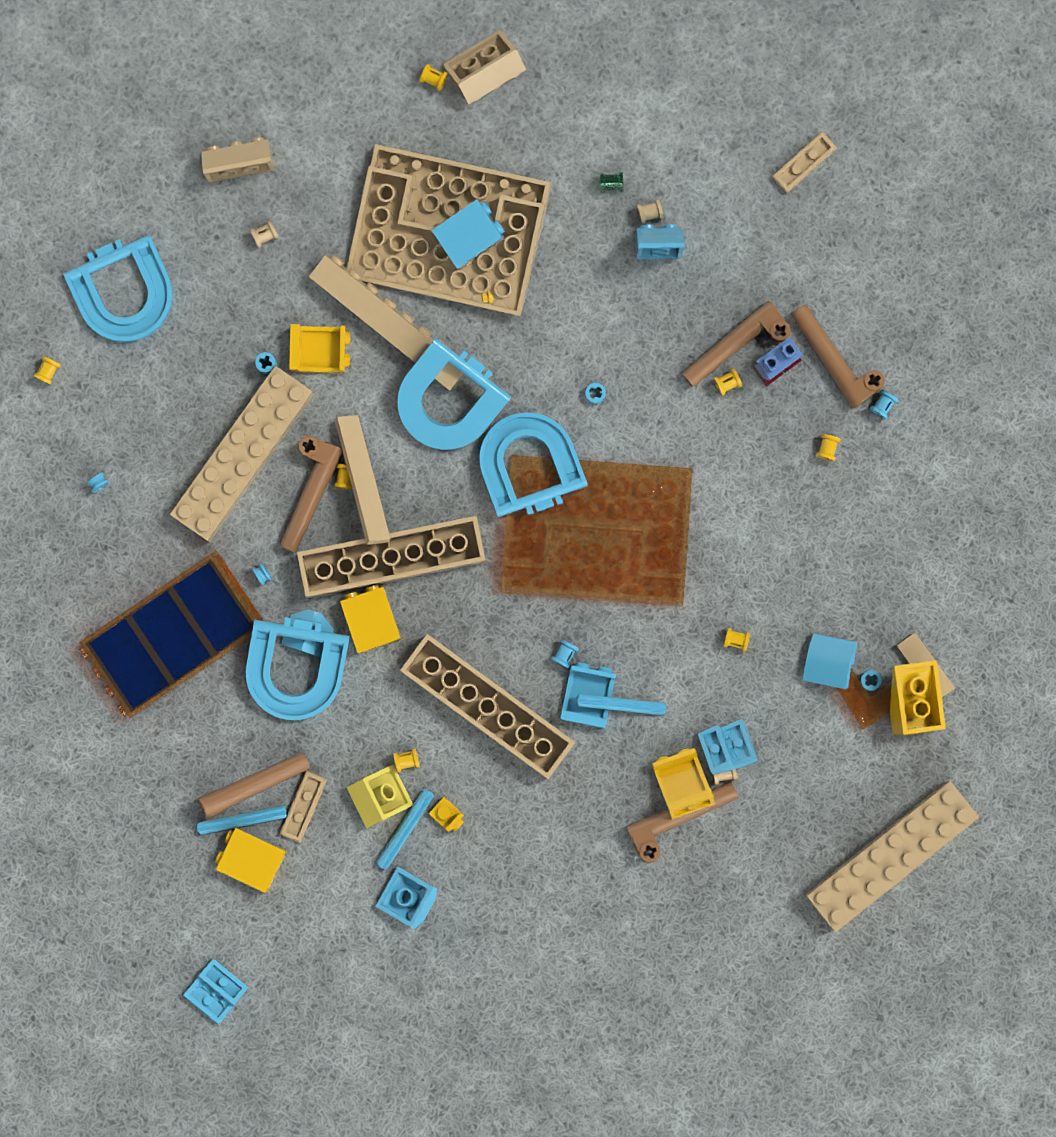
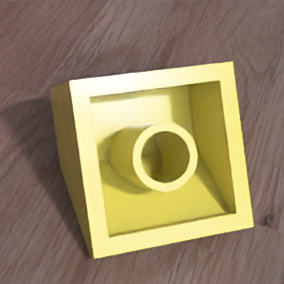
(379, 796)

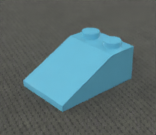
(659, 242)

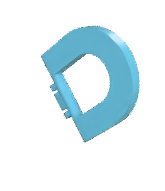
(91, 305)
(476, 419)
(561, 451)
(329, 675)

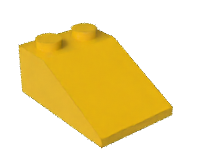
(916, 699)

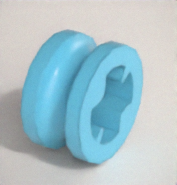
(596, 400)
(97, 482)
(262, 573)
(870, 673)

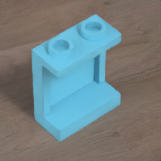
(468, 233)
(587, 682)

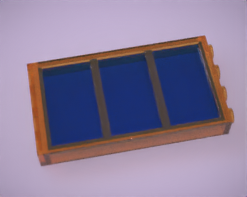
(171, 635)

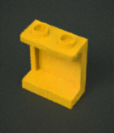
(319, 349)
(370, 619)
(683, 783)
(250, 859)

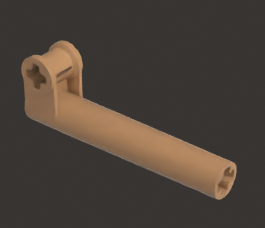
(763, 319)
(854, 390)
(326, 460)
(221, 799)
(644, 831)

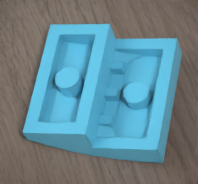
(829, 661)
(727, 747)
(215, 991)

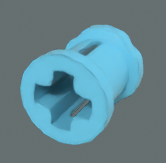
(263, 357)
(883, 404)
(564, 654)

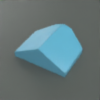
(307, 646)

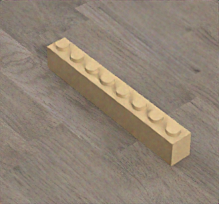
(379, 313)

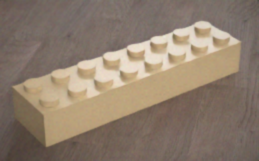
(242, 454)
(405, 556)
(487, 706)
(891, 856)

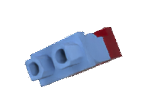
(779, 359)

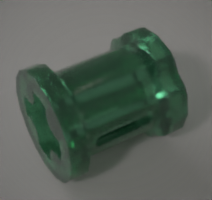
(611, 182)

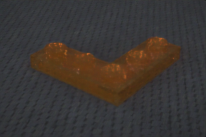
(865, 708)

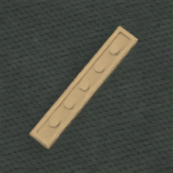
(362, 479)

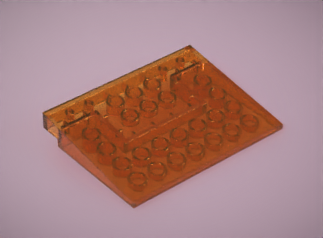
(607, 540)

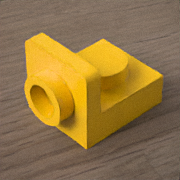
(447, 815)

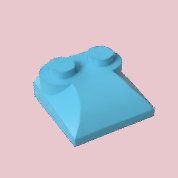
(407, 898)

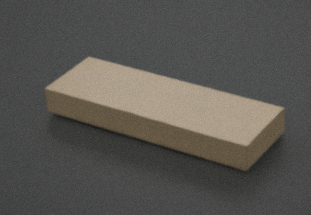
(804, 162)
(916, 652)
(303, 806)

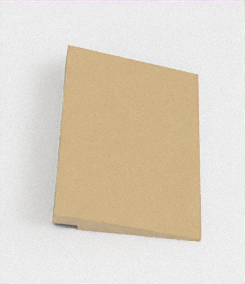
(415, 193)

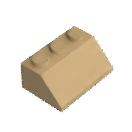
(484, 67)
(237, 159)

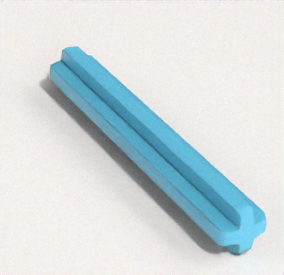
(621, 704)
(241, 820)
(405, 829)

